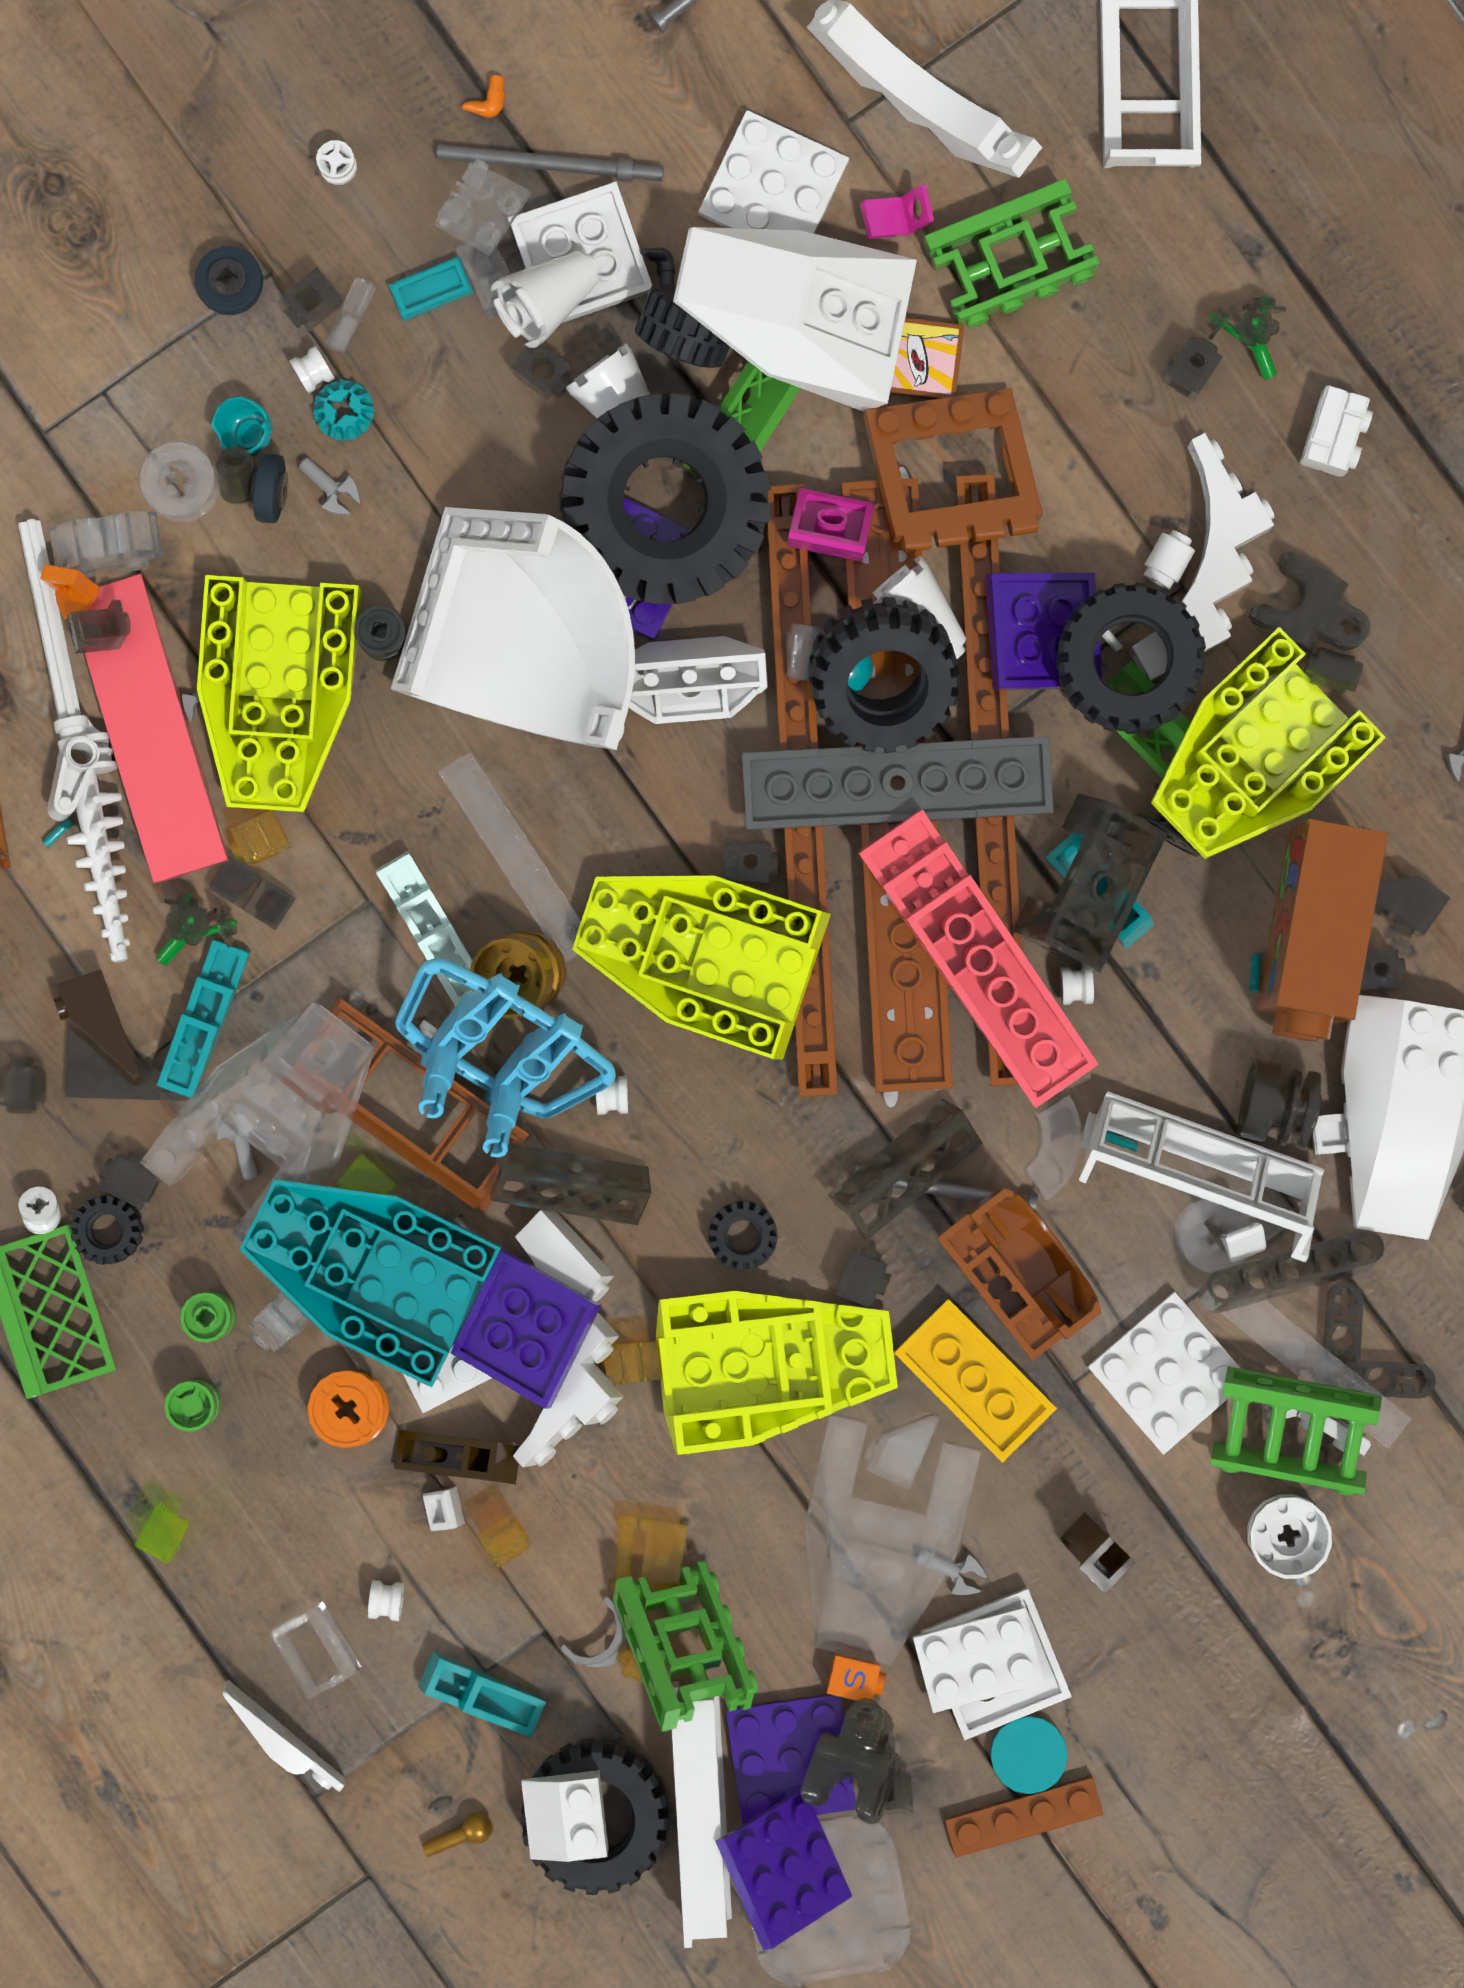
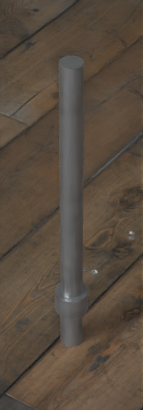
(624, 169)

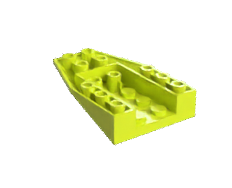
(274, 684)
(1259, 751)
(705, 954)

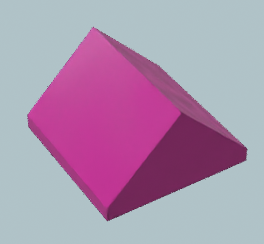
(830, 524)

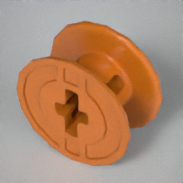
(346, 1431)

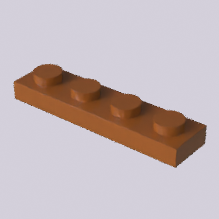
(1023, 1816)

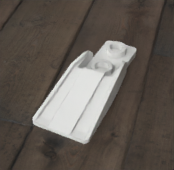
(280, 1742)

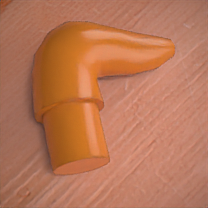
(494, 101)

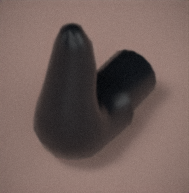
(663, 261)

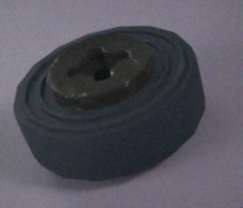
(232, 294)
(269, 488)

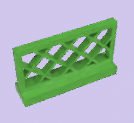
(19, 1332)

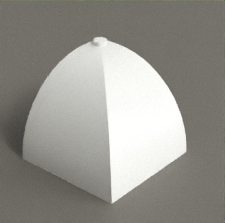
(521, 629)

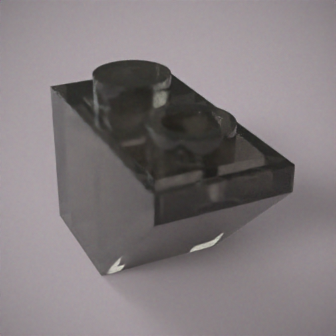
(1410, 904)

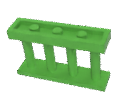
(1321, 1403)

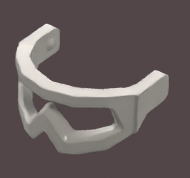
(610, 1655)

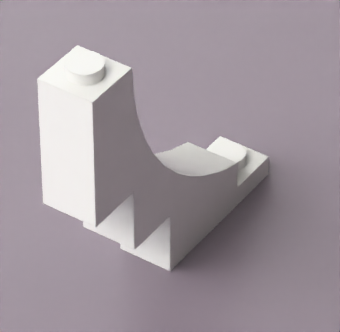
(917, 95)

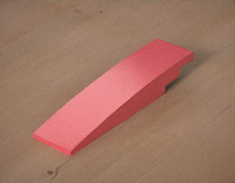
(154, 742)
(978, 958)

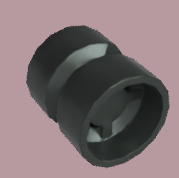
(381, 632)

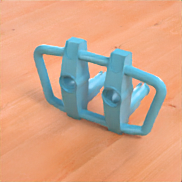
(523, 1070)

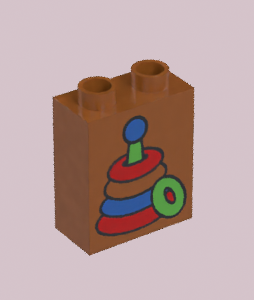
(1320, 928)

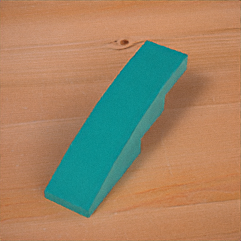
(203, 1018)

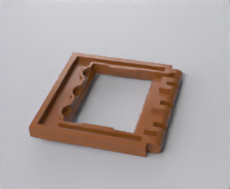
(956, 416)

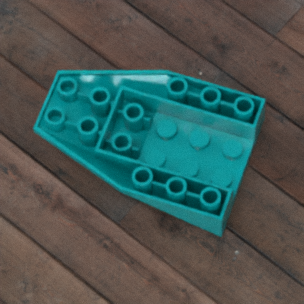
(372, 1270)

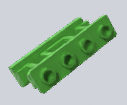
(999, 224)
(656, 1657)

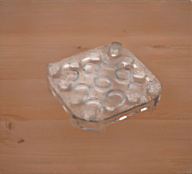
(861, 1933)

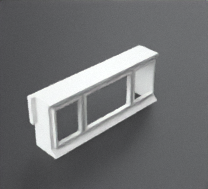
(1189, 89)
(1209, 1148)
(701, 1822)

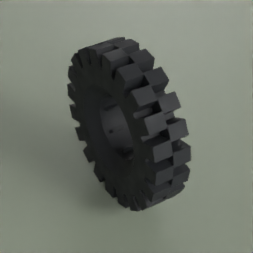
(731, 481)

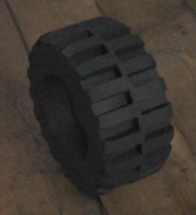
(1131, 605)
(893, 719)
(649, 1816)

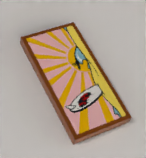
(928, 359)

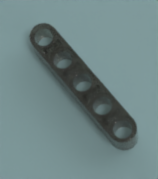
(1278, 1283)

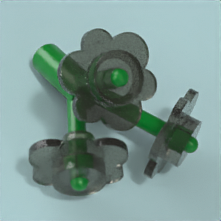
(1253, 330)
(190, 926)

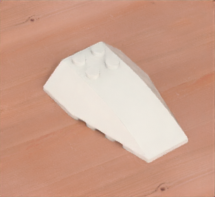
(1403, 1112)

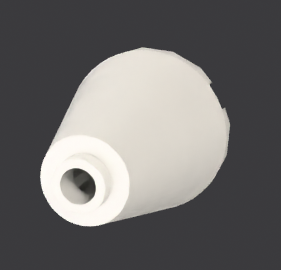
(544, 295)
(609, 382)
(922, 588)

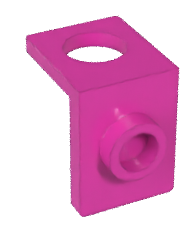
(896, 215)

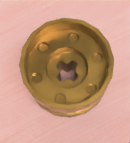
(528, 948)

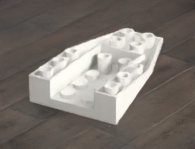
(801, 307)

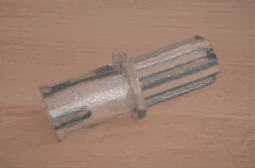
(350, 315)

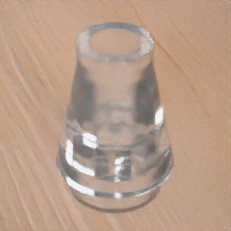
(799, 648)

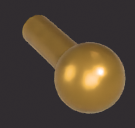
(476, 1829)

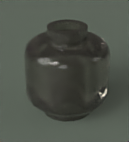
(22, 1086)

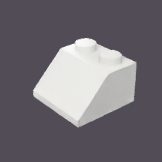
(565, 1817)

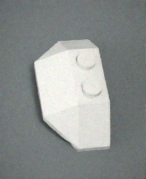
(696, 679)

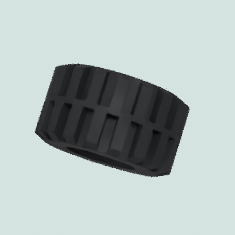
(676, 332)

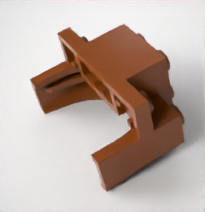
(1021, 1271)

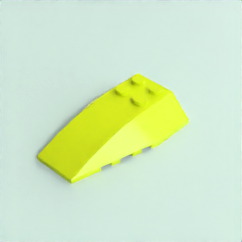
(764, 1365)

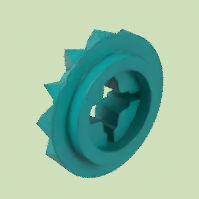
(349, 426)

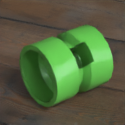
(208, 1316)
(193, 1404)

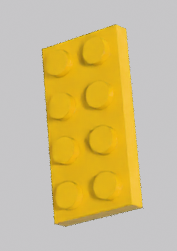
(975, 1380)

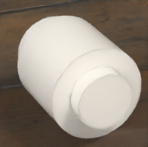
(1168, 559)

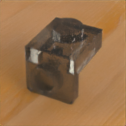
(99, 628)

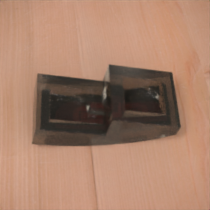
(251, 892)

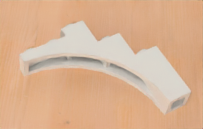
(1221, 571)
(586, 1391)

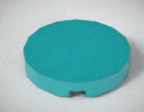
(1028, 1754)

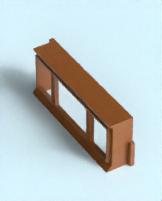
(427, 1163)

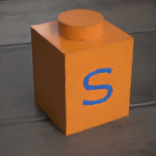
(854, 1678)

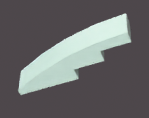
(425, 918)

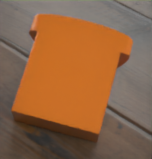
(72, 589)

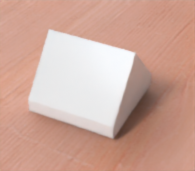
(443, 1509)

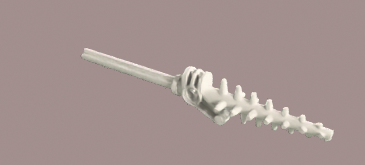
(74, 783)

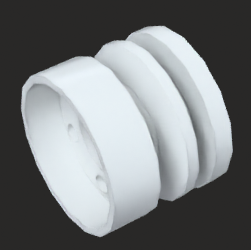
(1308, 1548)

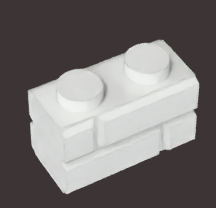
(1335, 431)

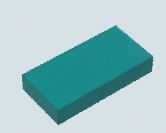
(431, 289)

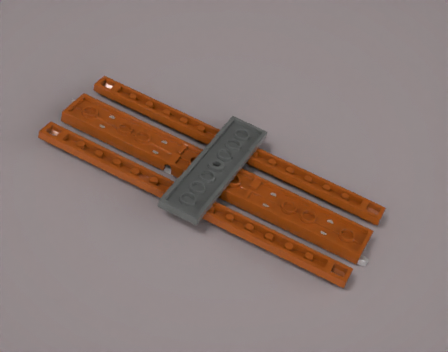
(817, 788)

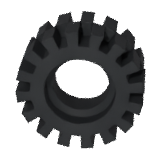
(719, 1235)
(84, 1236)

